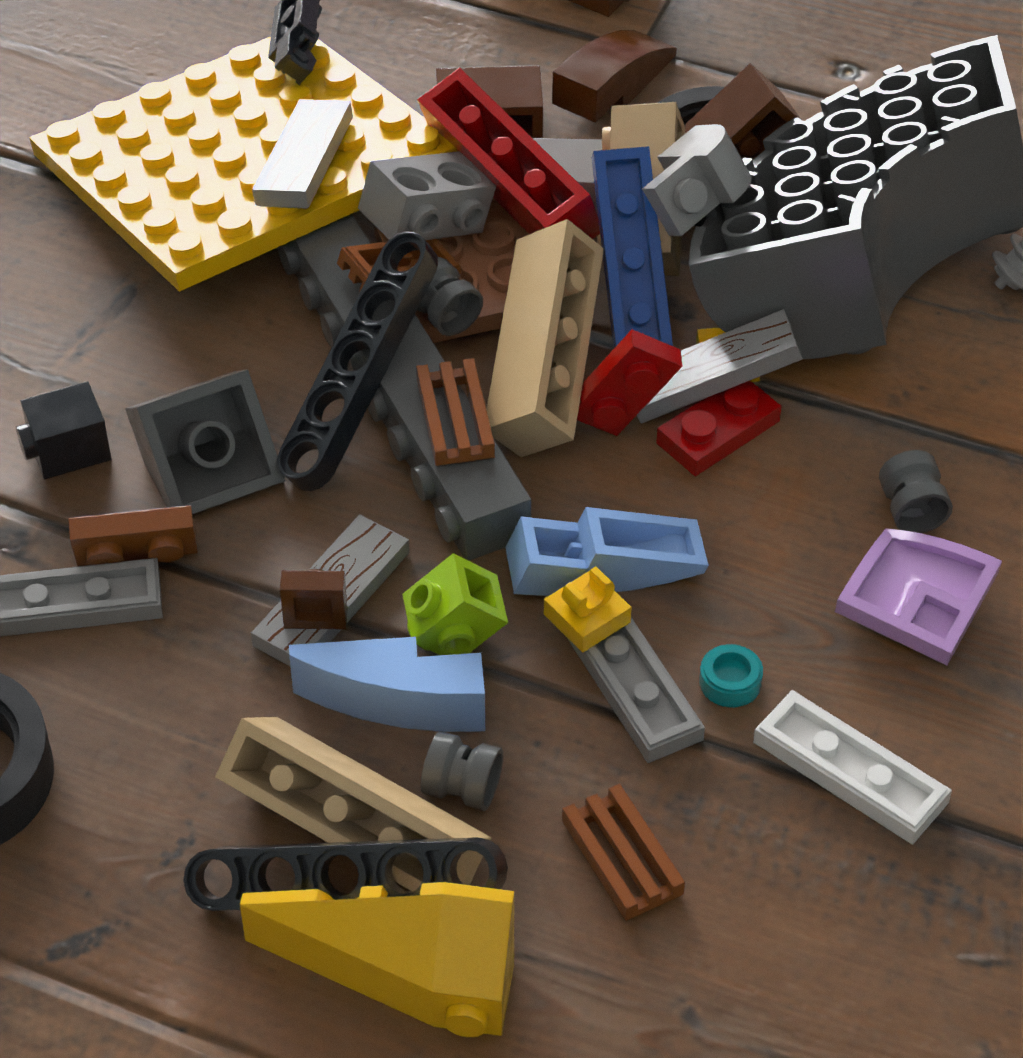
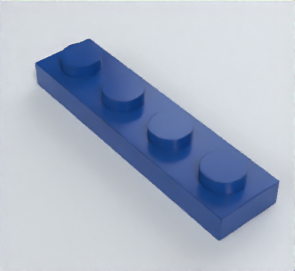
(630, 244)

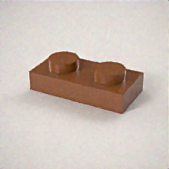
(133, 536)

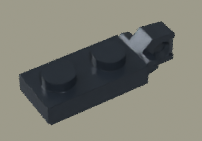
(294, 37)

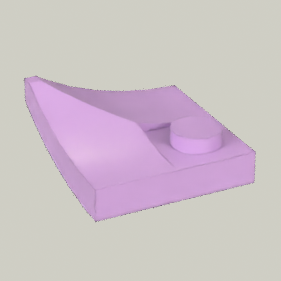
(919, 590)

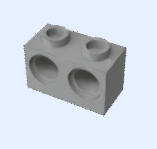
(427, 196)

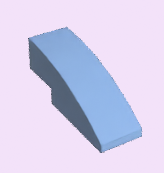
(624, 545)
(392, 685)

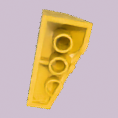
(425, 954)

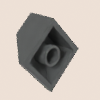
(206, 442)

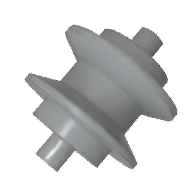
(1010, 265)

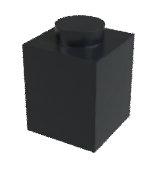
(64, 430)

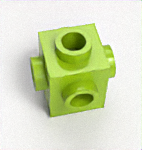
(454, 607)

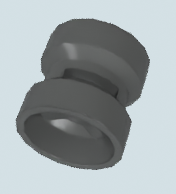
(450, 295)
(915, 491)
(461, 770)

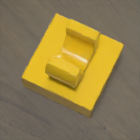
(588, 609)

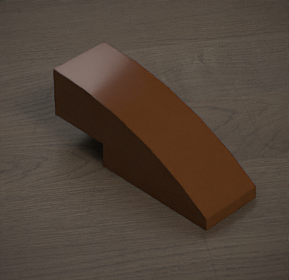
(608, 72)

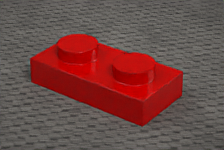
(627, 381)
(718, 426)

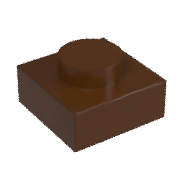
(313, 599)

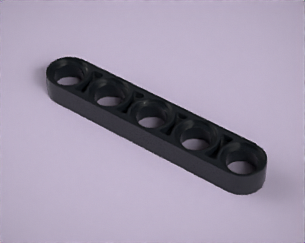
(360, 385)
(312, 864)

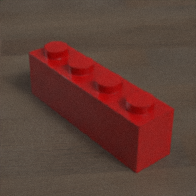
(525, 175)

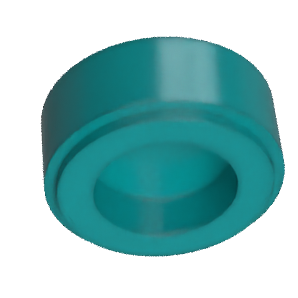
(731, 675)

